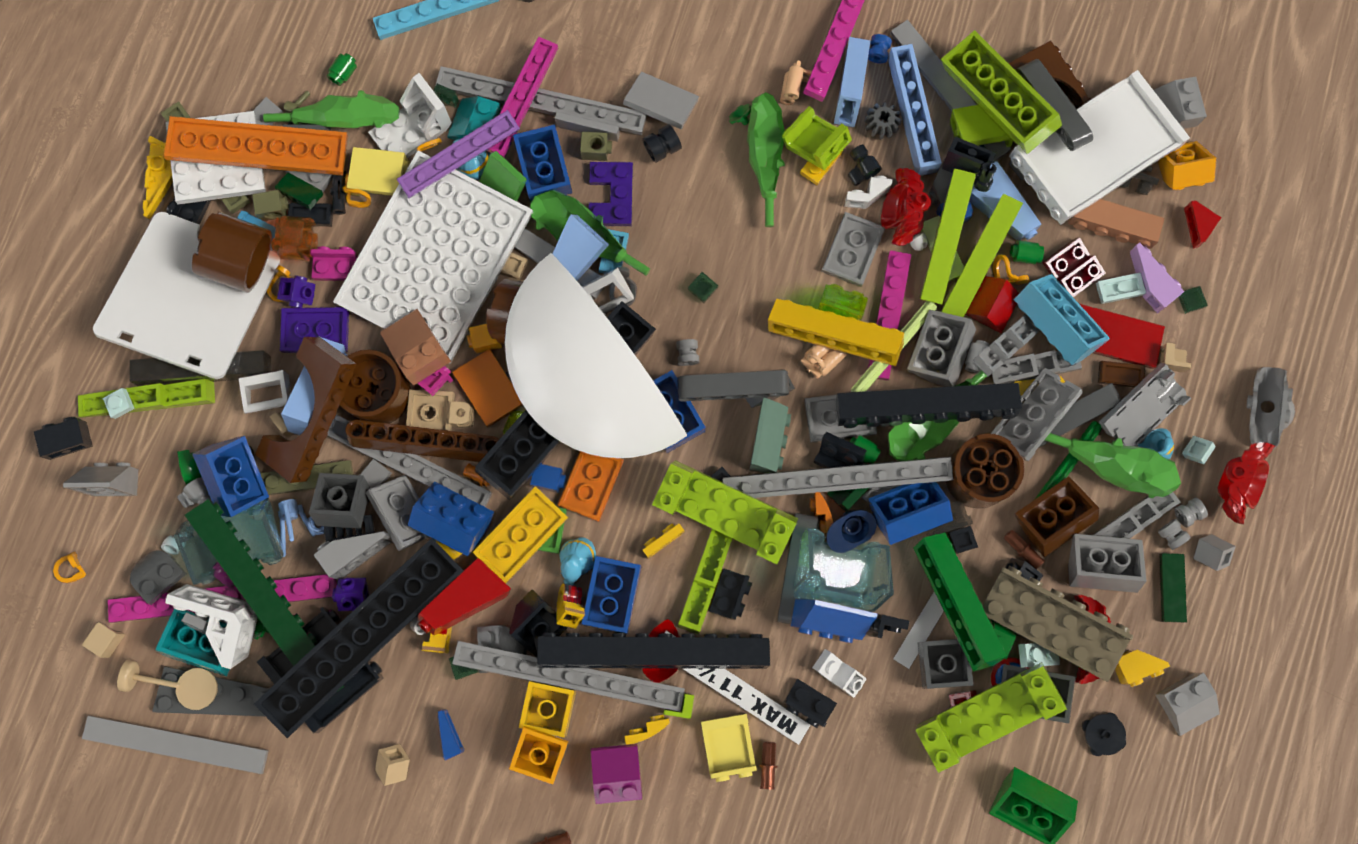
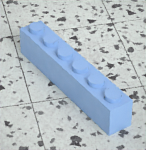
(914, 110)

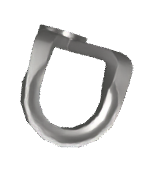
(625, 273)

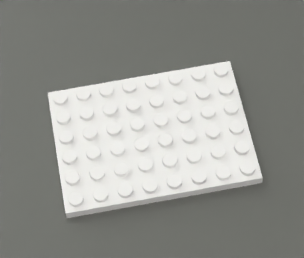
(435, 256)

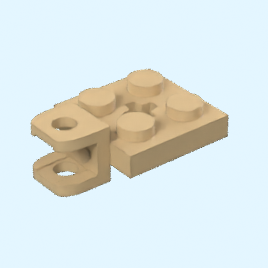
(447, 411)

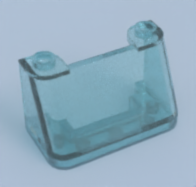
(253, 525)
(848, 579)

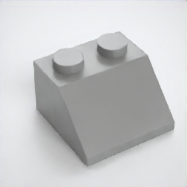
(1183, 101)
(1189, 702)

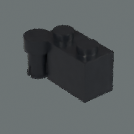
(973, 159)

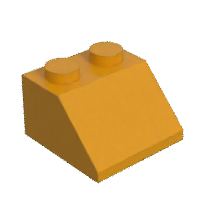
(1188, 166)
(538, 755)

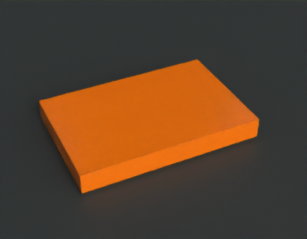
(488, 388)
(590, 485)

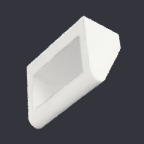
(613, 276)
(262, 381)

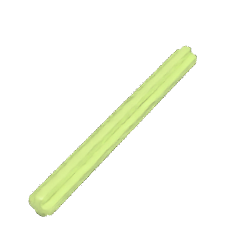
(910, 330)

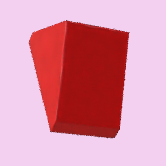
(1200, 222)

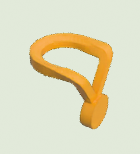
(430, 144)
(355, 203)
(281, 271)
(1019, 280)
(73, 560)

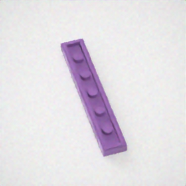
(458, 154)

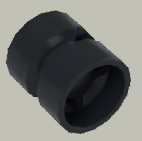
(664, 142)

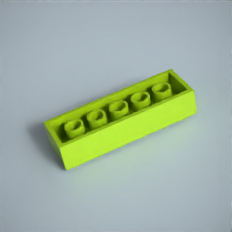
(1001, 92)

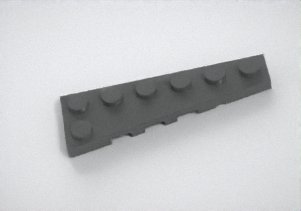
(231, 698)

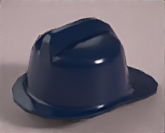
(851, 530)

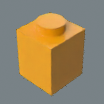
(481, 340)

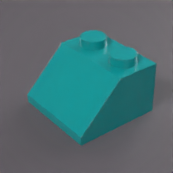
(471, 115)

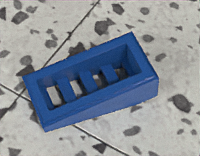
(449, 737)

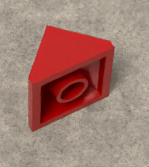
(993, 303)

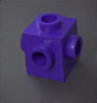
(296, 291)
(350, 593)

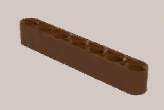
(414, 436)

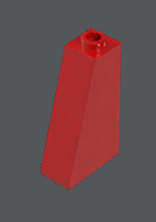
(467, 595)

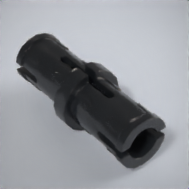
(338, 205)

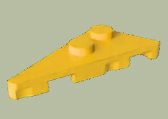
(157, 177)

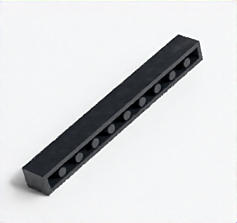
(653, 652)

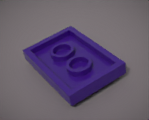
(313, 322)

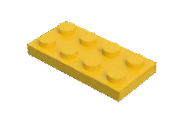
(520, 534)

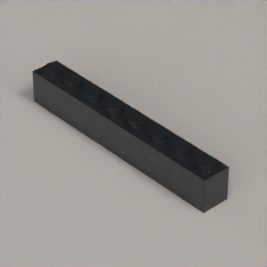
(928, 404)

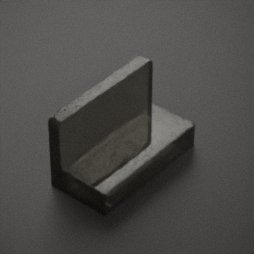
(960, 520)

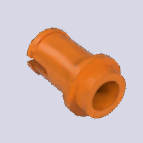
(469, 472)

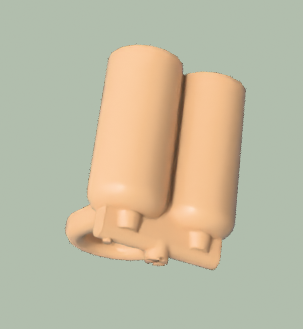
(792, 83)
(821, 360)

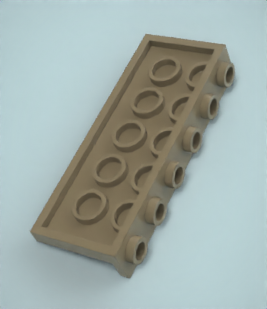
(1057, 623)

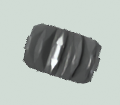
(885, 113)

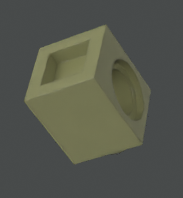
(588, 139)
(270, 205)

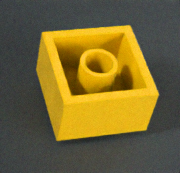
(547, 708)

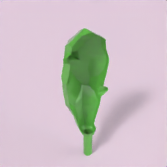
(343, 112)
(765, 146)
(554, 209)
(912, 440)
(1125, 466)

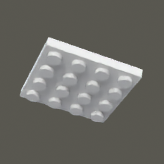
(212, 181)

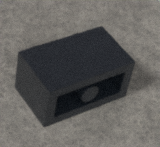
(62, 438)

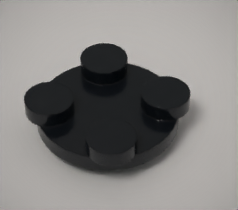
(1104, 734)

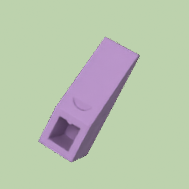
(1159, 285)

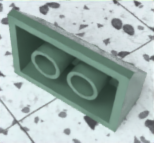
(770, 437)

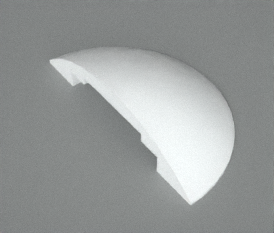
(580, 372)

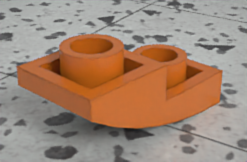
(821, 509)

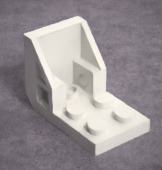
(419, 120)
(229, 643)

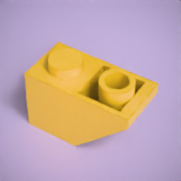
(1138, 665)

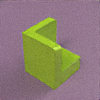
(686, 708)

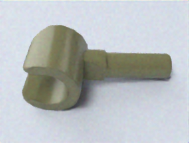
(290, 106)

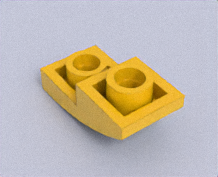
(653, 727)

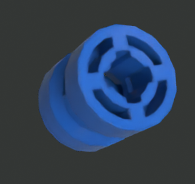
(879, 47)

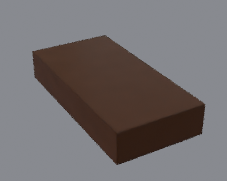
(1120, 373)

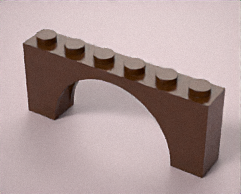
(1060, 71)
(330, 377)

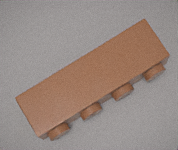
(1119, 222)

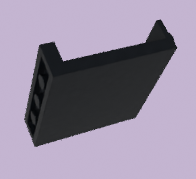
(277, 665)

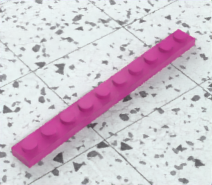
(293, 589)

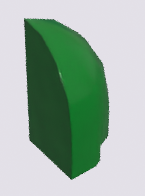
(188, 466)

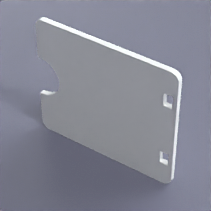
(175, 310)

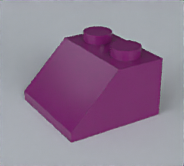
(616, 773)

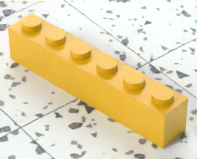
(836, 331)

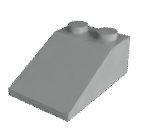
(105, 480)
(347, 554)

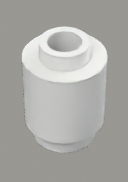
(974, 350)

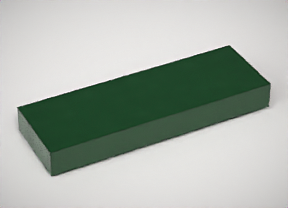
(1173, 588)

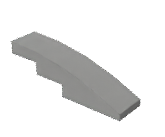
(1006, 345)
(1031, 365)
(1139, 517)

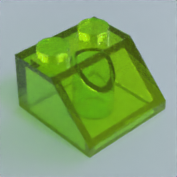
(843, 302)

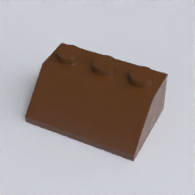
(1057, 516)

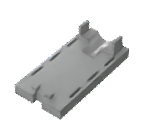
(1145, 407)
(1039, 412)

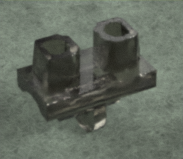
(1145, 181)

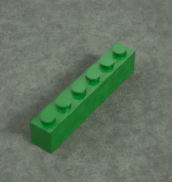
(959, 602)

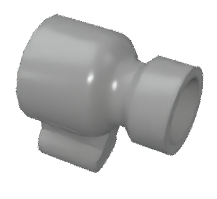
(194, 493)

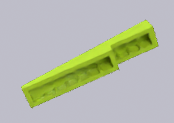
(947, 236)
(982, 256)
(152, 397)
(705, 582)

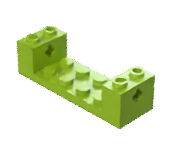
(725, 510)
(990, 716)

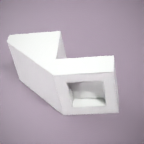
(876, 189)
(839, 673)

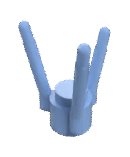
(287, 512)

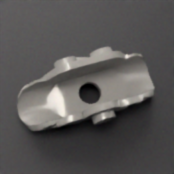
(1272, 386)

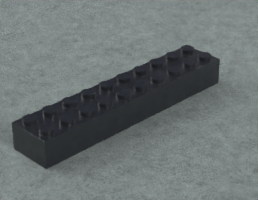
(527, 443)
(358, 638)

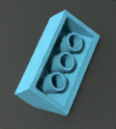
(1061, 319)

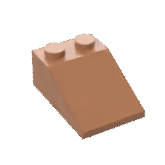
(415, 347)

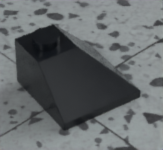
(532, 619)

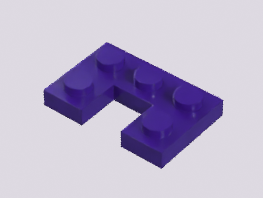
(620, 178)

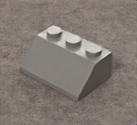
(942, 348)
(1106, 563)

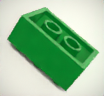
(1034, 807)

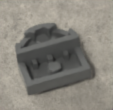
(155, 575)
(499, 638)

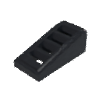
(330, 534)

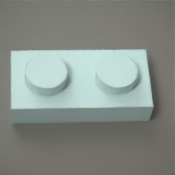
(1120, 288)
(1033, 654)

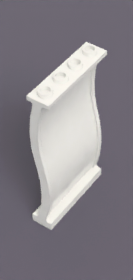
(1128, 135)

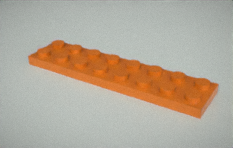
(255, 145)

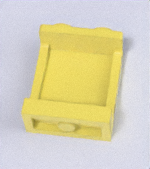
(376, 170)
(728, 747)

